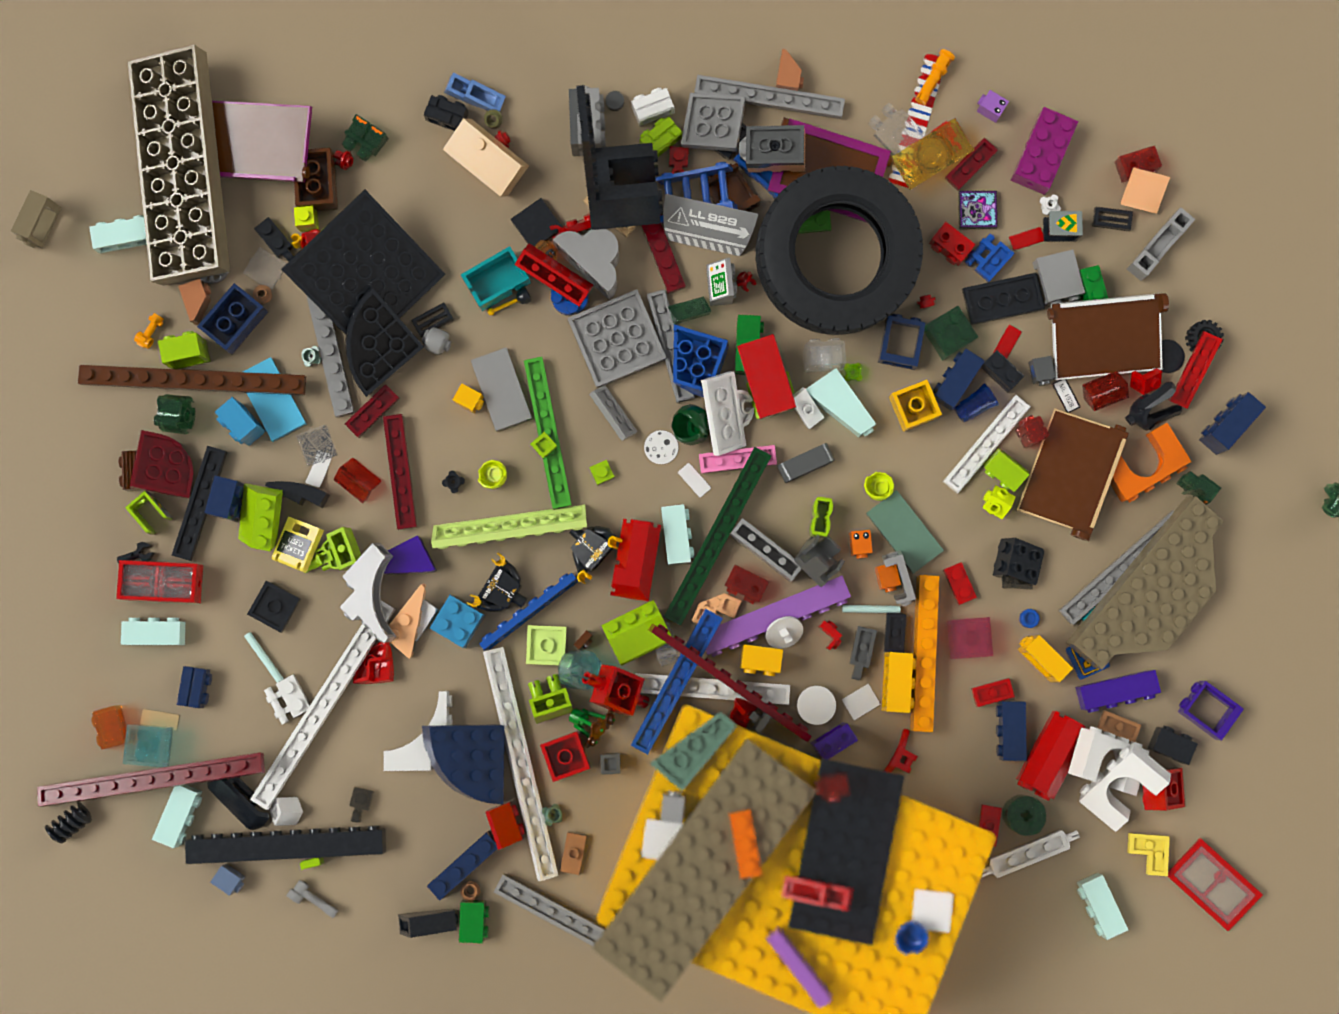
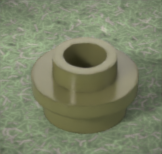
(489, 122)

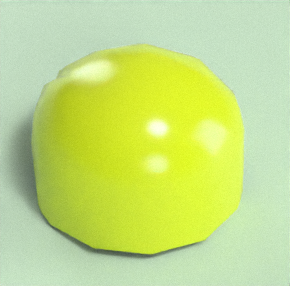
(492, 474)
(879, 486)

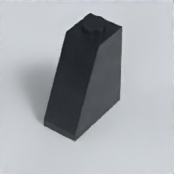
(427, 922)

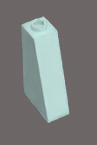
(841, 403)

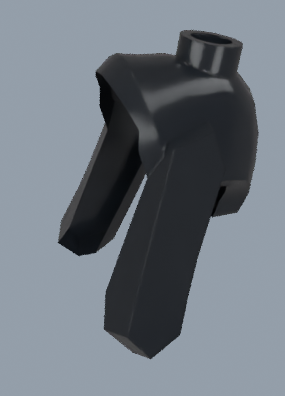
(1142, 406)

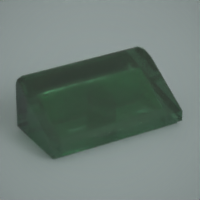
(689, 310)

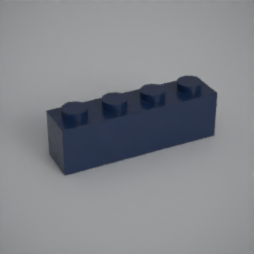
(463, 865)

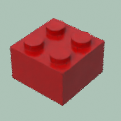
(565, 756)

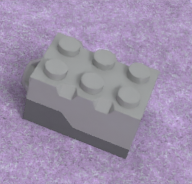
(598, 124)

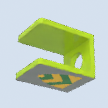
(143, 498)

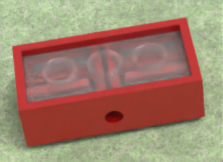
(159, 581)

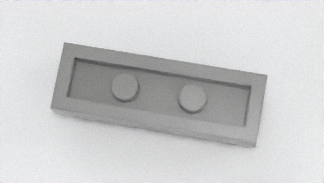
(613, 413)

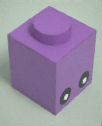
(992, 105)

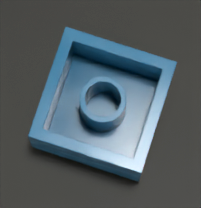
(240, 421)
(457, 621)

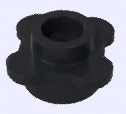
(447, 482)

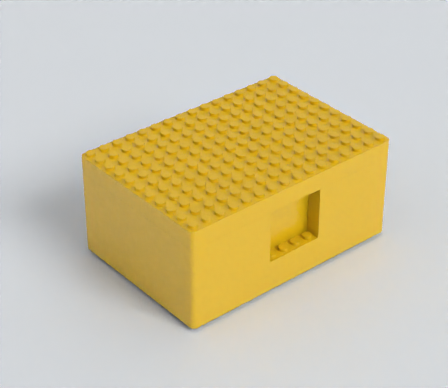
(926, 853)

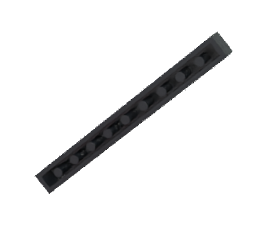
(285, 846)

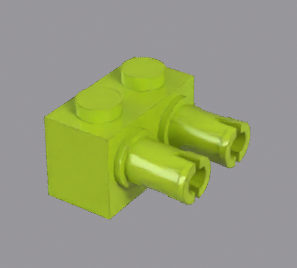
(551, 704)

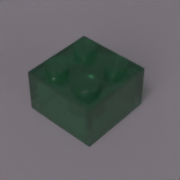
(950, 333)

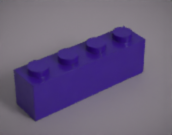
(1117, 690)

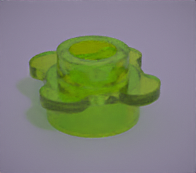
(853, 367)

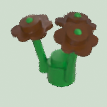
(581, 718)

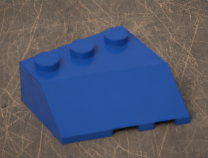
(696, 358)

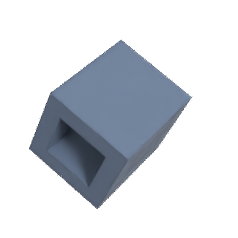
(228, 879)

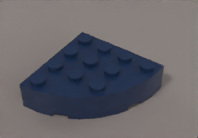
(468, 759)

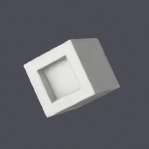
(286, 811)

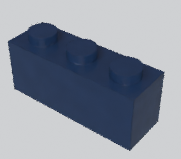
(957, 378)
(1011, 731)

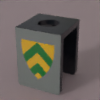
(1062, 226)

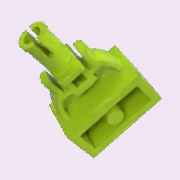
(337, 552)

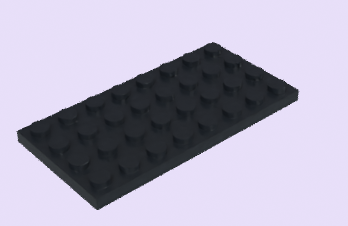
(849, 847)

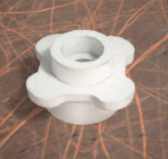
(1045, 204)

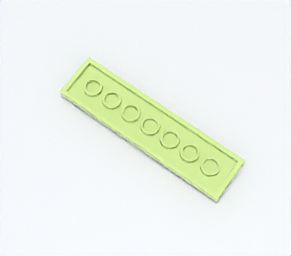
(509, 526)

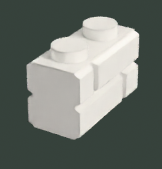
(652, 106)

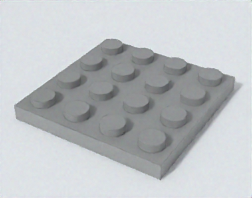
(617, 338)

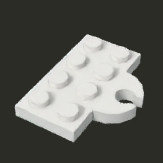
(726, 412)

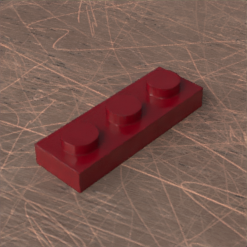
(971, 164)
(372, 411)

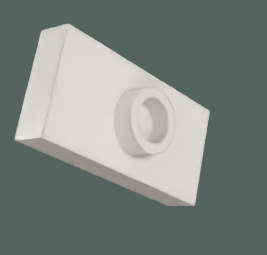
(807, 408)

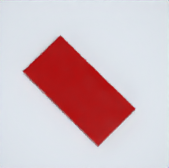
(767, 376)

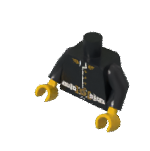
(591, 549)
(500, 589)

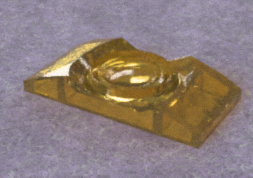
(932, 154)

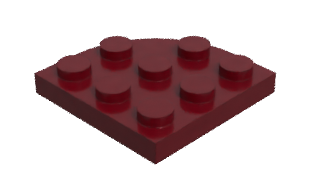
(162, 466)

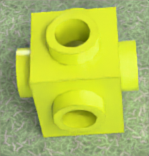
(998, 501)

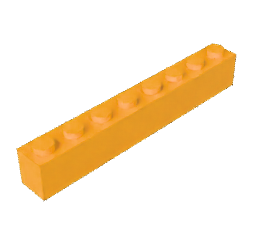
(925, 652)

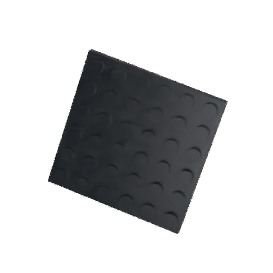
(359, 252)

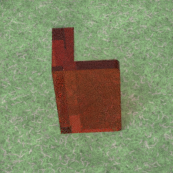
(356, 479)

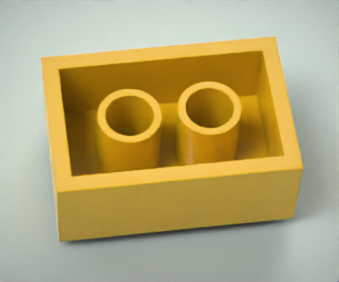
(898, 682)

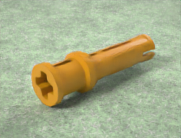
(938, 70)

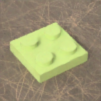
(545, 644)

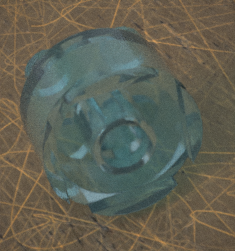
(570, 668)

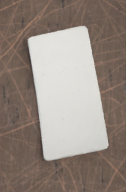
(317, 473)

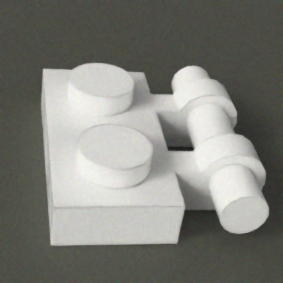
(293, 696)

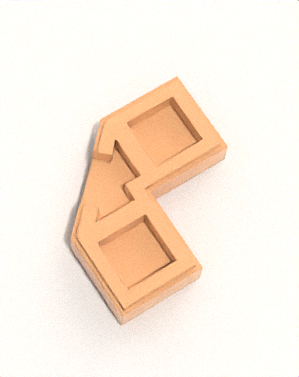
(722, 603)

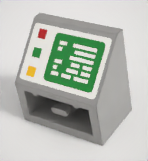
(720, 282)

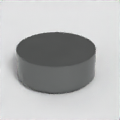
(614, 101)

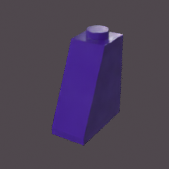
(410, 558)

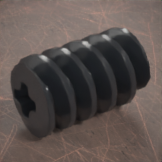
(69, 824)

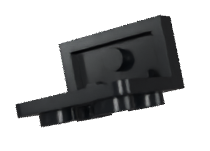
(1018, 560)

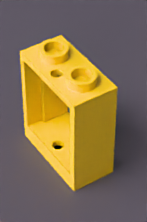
(1044, 658)

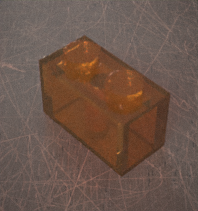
(109, 726)

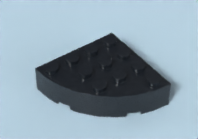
(377, 342)

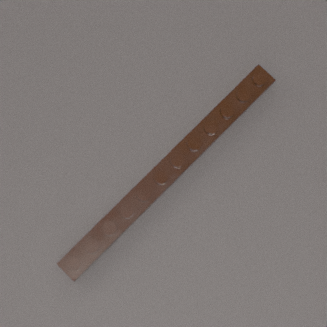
(192, 380)

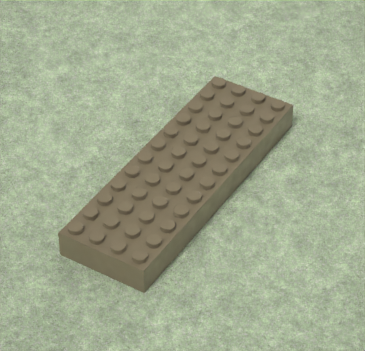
(178, 166)
(699, 872)

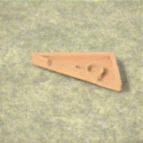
(407, 622)

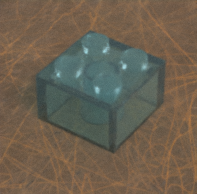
(147, 745)

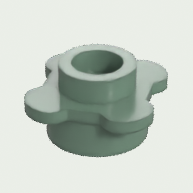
(307, 352)
(557, 818)

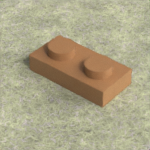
(1119, 726)

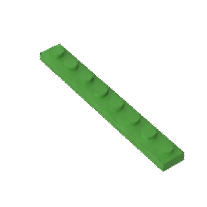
(546, 422)

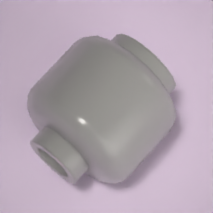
(436, 341)

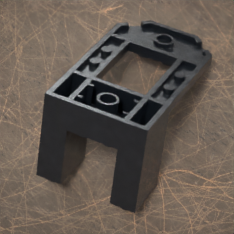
(618, 178)

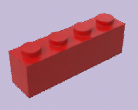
(554, 274)

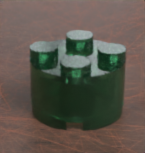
(174, 414)
(1035, 815)

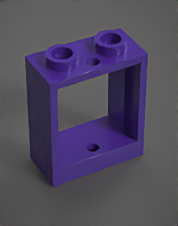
(1227, 719)
(829, 743)

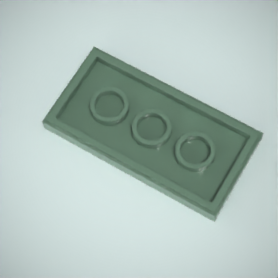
(904, 531)

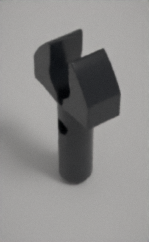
(137, 553)

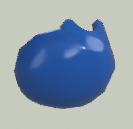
(911, 937)

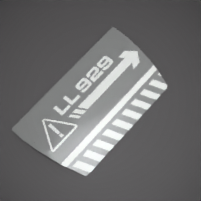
(707, 225)

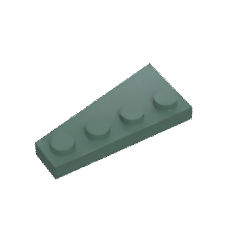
(690, 754)

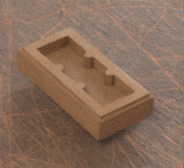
(573, 853)

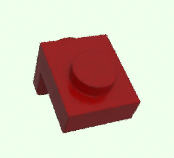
(1146, 382)
(830, 629)

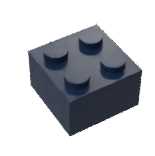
(225, 499)

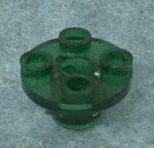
(1331, 504)

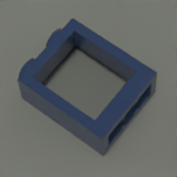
(897, 360)

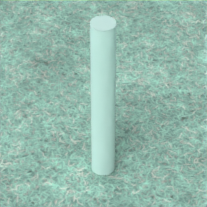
(870, 609)
(263, 657)

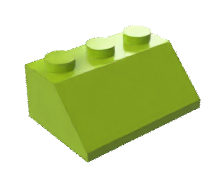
(260, 516)
(630, 632)

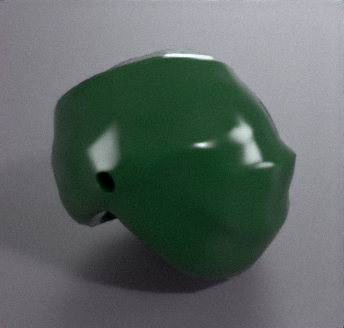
(690, 425)

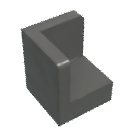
(610, 763)

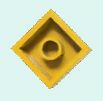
(915, 405)
(761, 659)

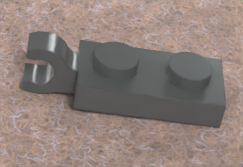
(862, 650)

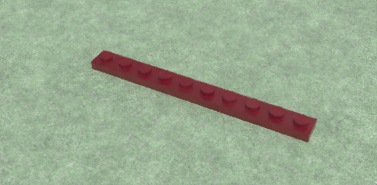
(724, 676)

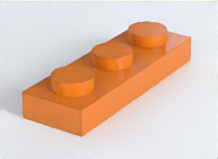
(745, 844)

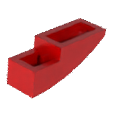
(817, 892)

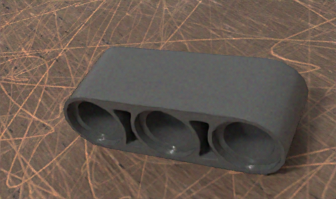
(805, 463)

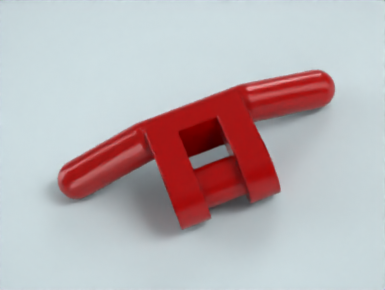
(894, 762)

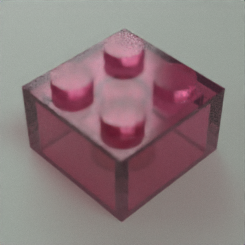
(970, 638)

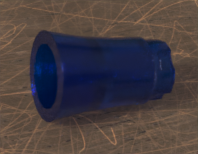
(976, 404)

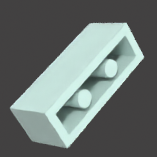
(118, 234)
(677, 534)
(153, 632)
(177, 816)
(1101, 906)

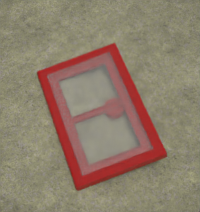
(1214, 884)

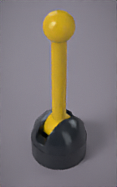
(522, 297)

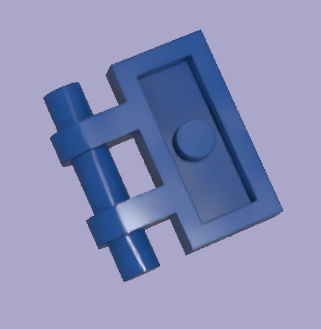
(993, 262)

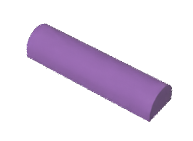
(799, 967)

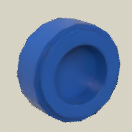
(1029, 618)

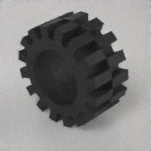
(1203, 325)

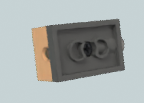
(774, 148)

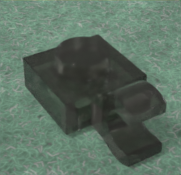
(361, 800)

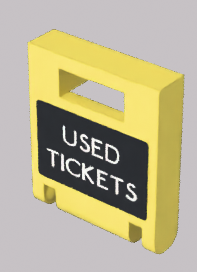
(295, 548)

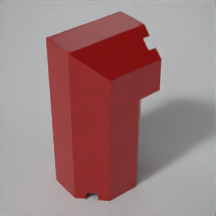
(636, 560)

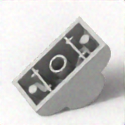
(593, 256)

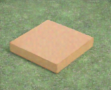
(1145, 190)

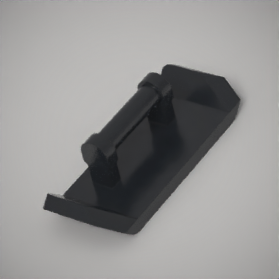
(237, 803)

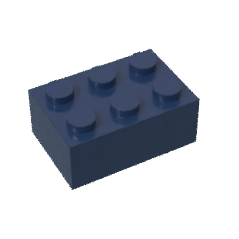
(232, 318)
(1231, 423)

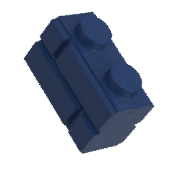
(194, 687)

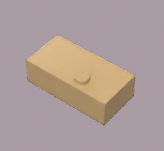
(485, 157)

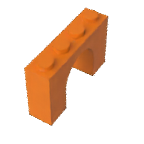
(1170, 459)

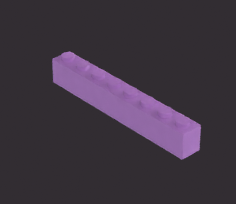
(797, 606)

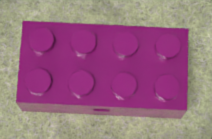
(1044, 150)

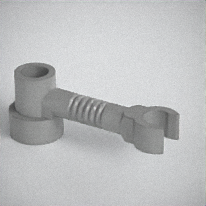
(300, 891)

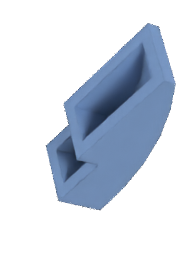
(474, 93)

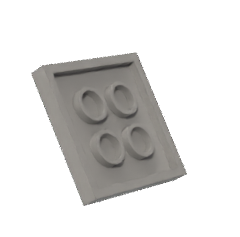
(713, 122)

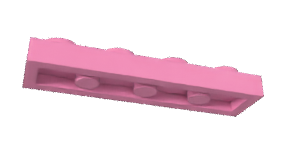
(732, 460)

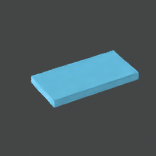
(276, 411)

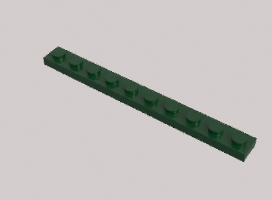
(717, 536)

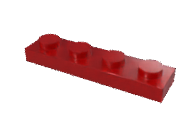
(1196, 369)

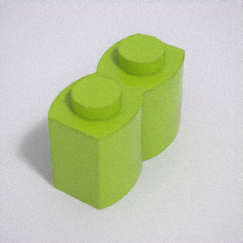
(821, 512)

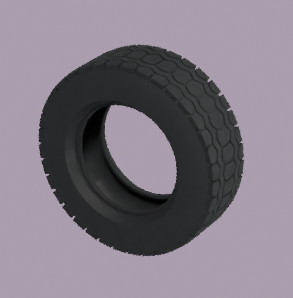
(876, 203)

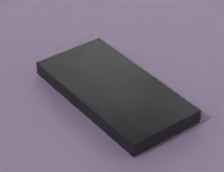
(1003, 298)

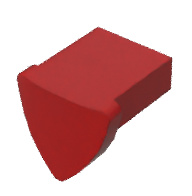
(741, 711)

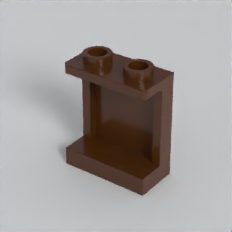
(738, 190)

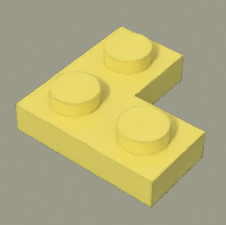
(1156, 849)

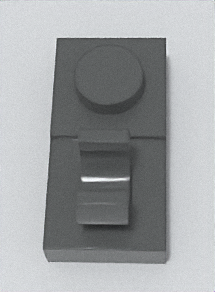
(759, 721)

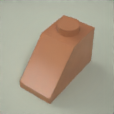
(789, 73)
(196, 299)

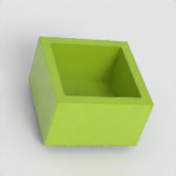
(184, 350)

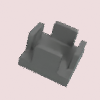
(818, 560)

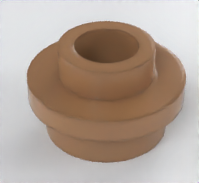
(266, 298)
(470, 897)

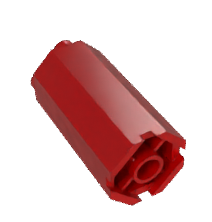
(1050, 756)

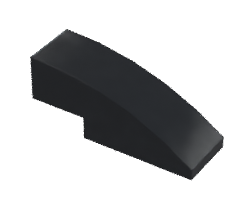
(300, 492)

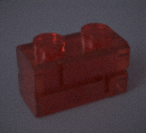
(1031, 431)

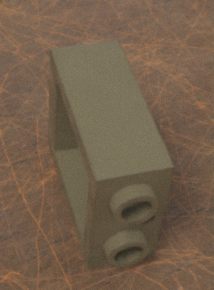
(35, 219)

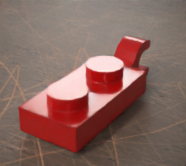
(573, 225)

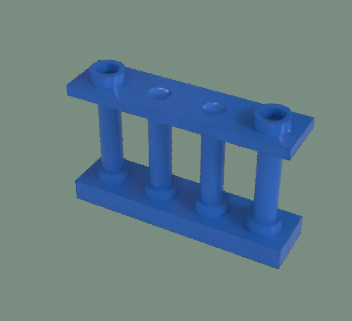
(720, 168)

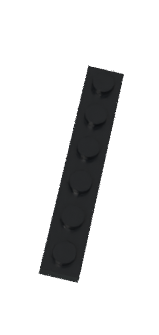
(195, 512)

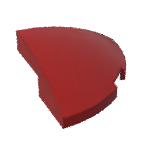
(377, 666)

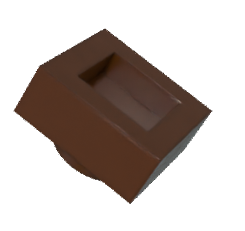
(584, 641)

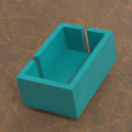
(495, 279)

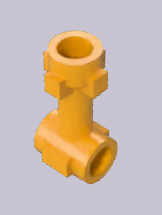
(144, 339)

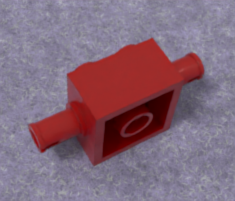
(616, 690)

